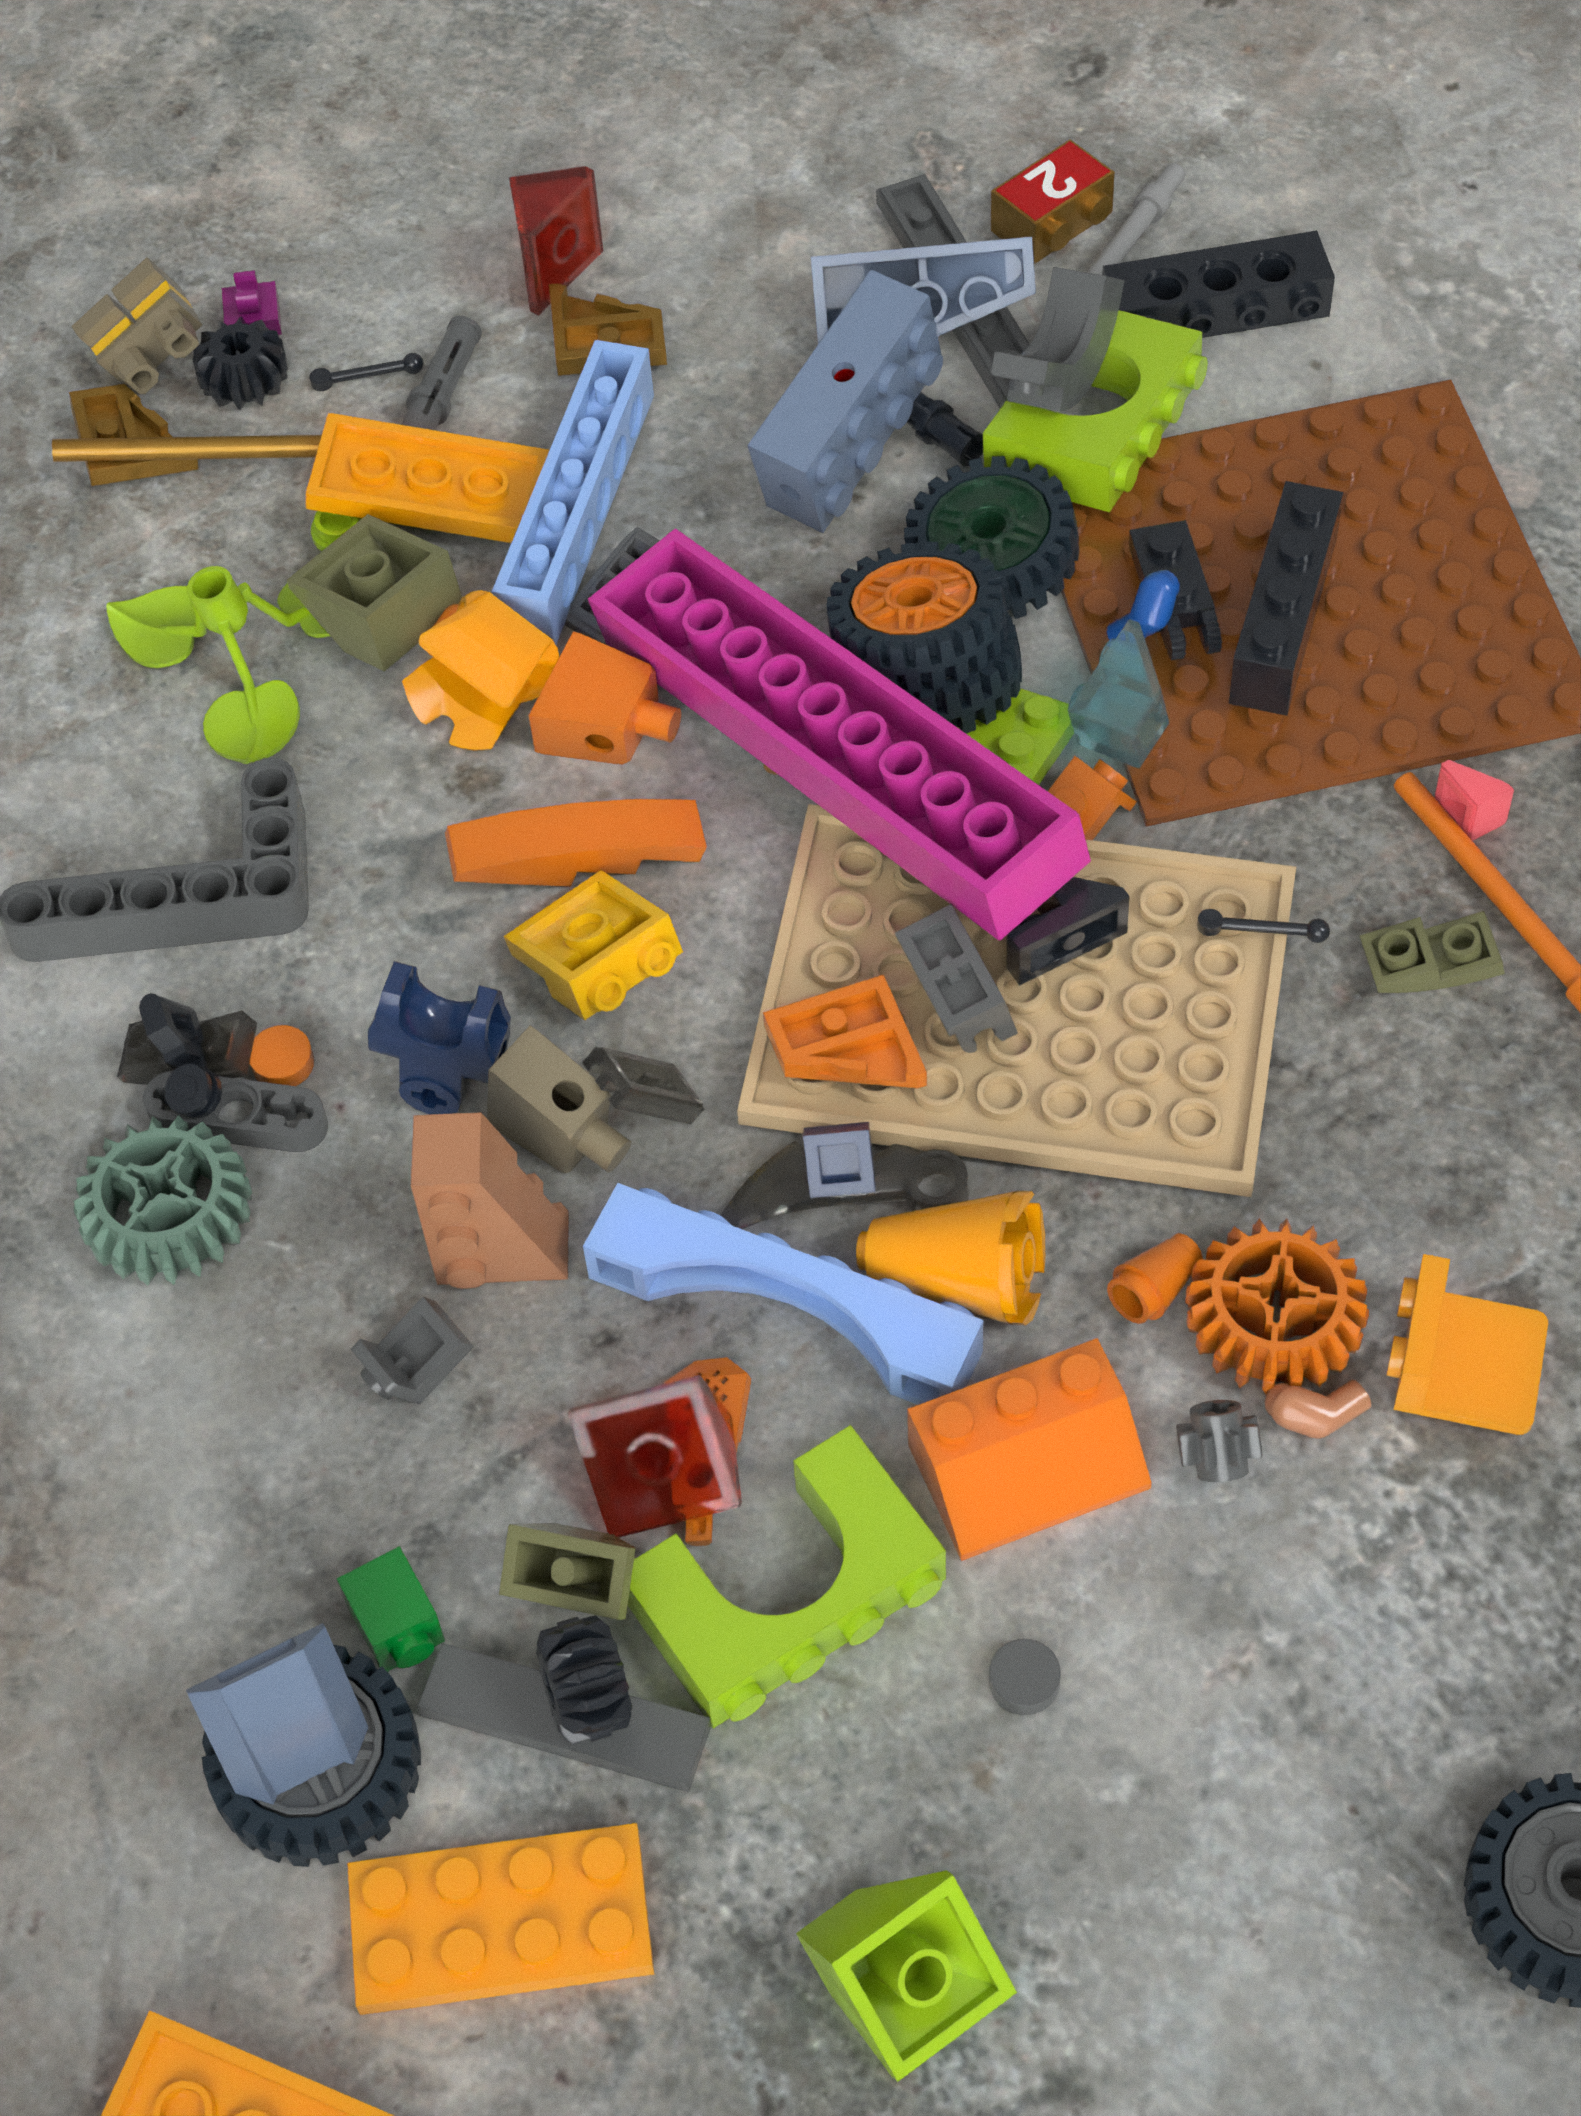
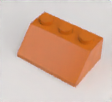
(1028, 1449)

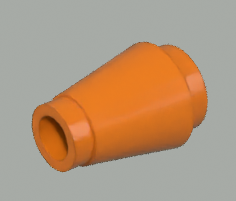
(1153, 1279)

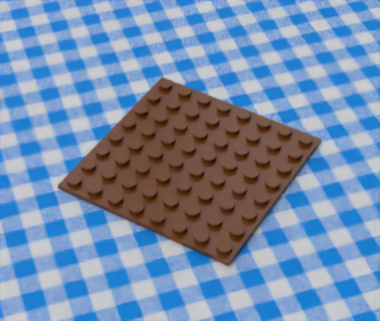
(1426, 626)

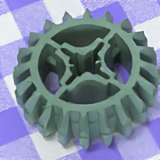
(167, 1220)

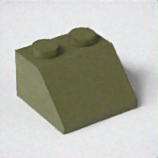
(377, 590)

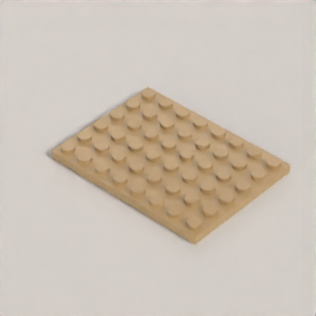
(1122, 1059)

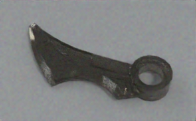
(783, 1185)

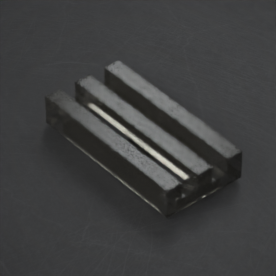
(642, 1087)

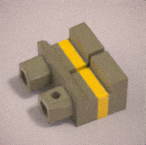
(138, 342)

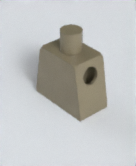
(552, 1106)

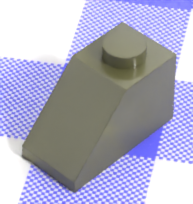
(568, 1568)

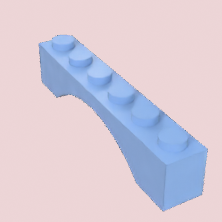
(666, 1250)

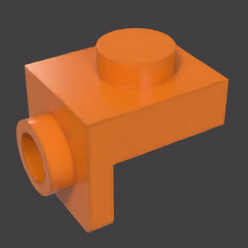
(1092, 793)

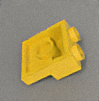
(596, 944)

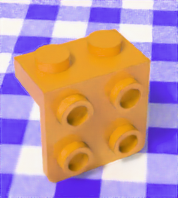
(1466, 1355)

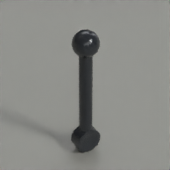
(323, 379)
(1211, 922)

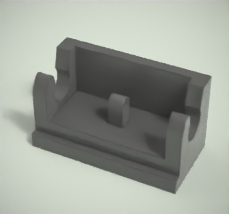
(955, 978)

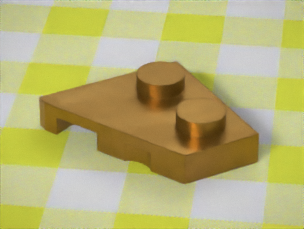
(606, 319)

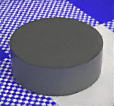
(1024, 1676)

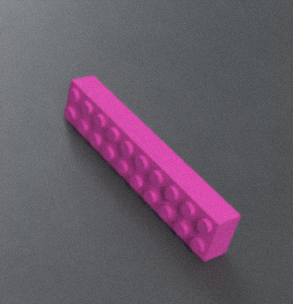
(844, 734)

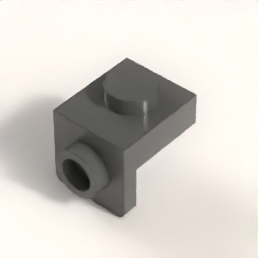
(413, 1354)

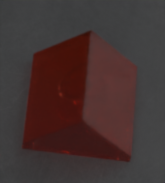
(555, 228)
(659, 1455)

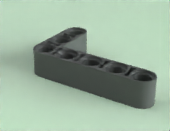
(182, 902)

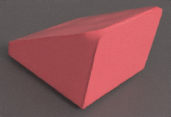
(1473, 798)

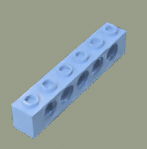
(576, 486)

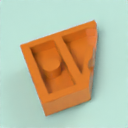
(847, 1037)

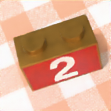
(1053, 199)

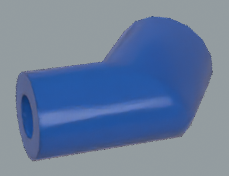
(1152, 604)

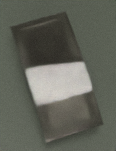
(225, 1047)

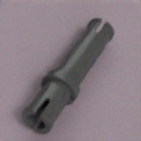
(458, 345)

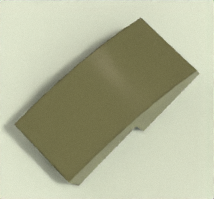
(1434, 958)

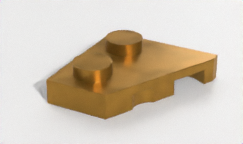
(120, 414)

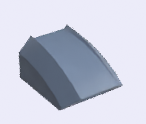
(281, 1716)

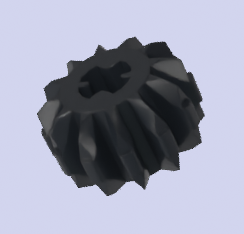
(240, 363)
(584, 1679)

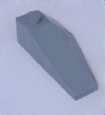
(960, 278)

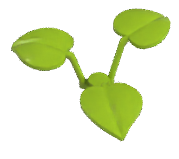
(161, 631)

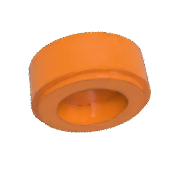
(282, 1056)

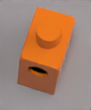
(599, 705)

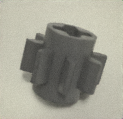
(1219, 1440)

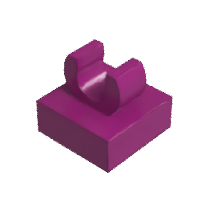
(252, 301)

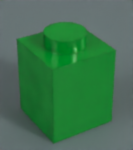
(392, 1611)

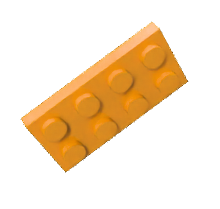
(423, 477)
(499, 1919)

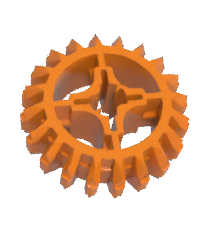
(1227, 1299)

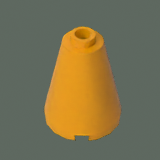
(963, 1254)

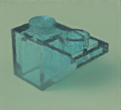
(1122, 701)

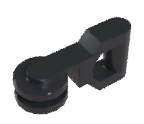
(178, 1036)

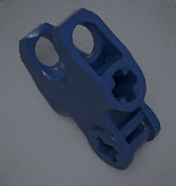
(437, 1039)

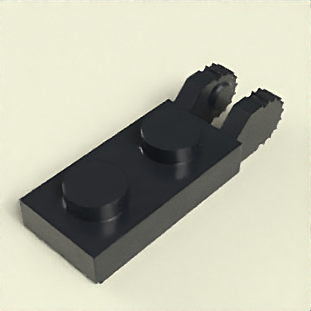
(1172, 549)

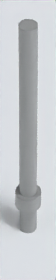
(1148, 208)

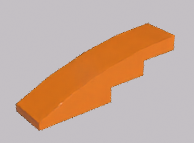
(559, 840)

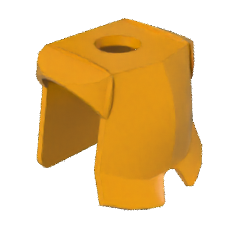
(480, 669)

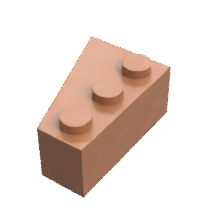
(480, 1208)

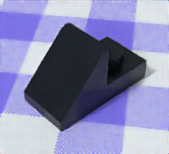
(1069, 925)

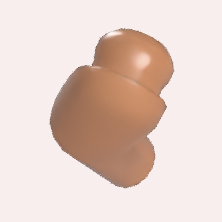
(1314, 1413)

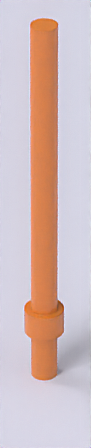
(1493, 884)

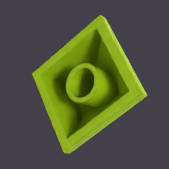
(907, 1966)

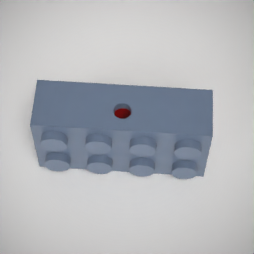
(847, 401)

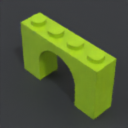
(1101, 453)
(737, 1656)

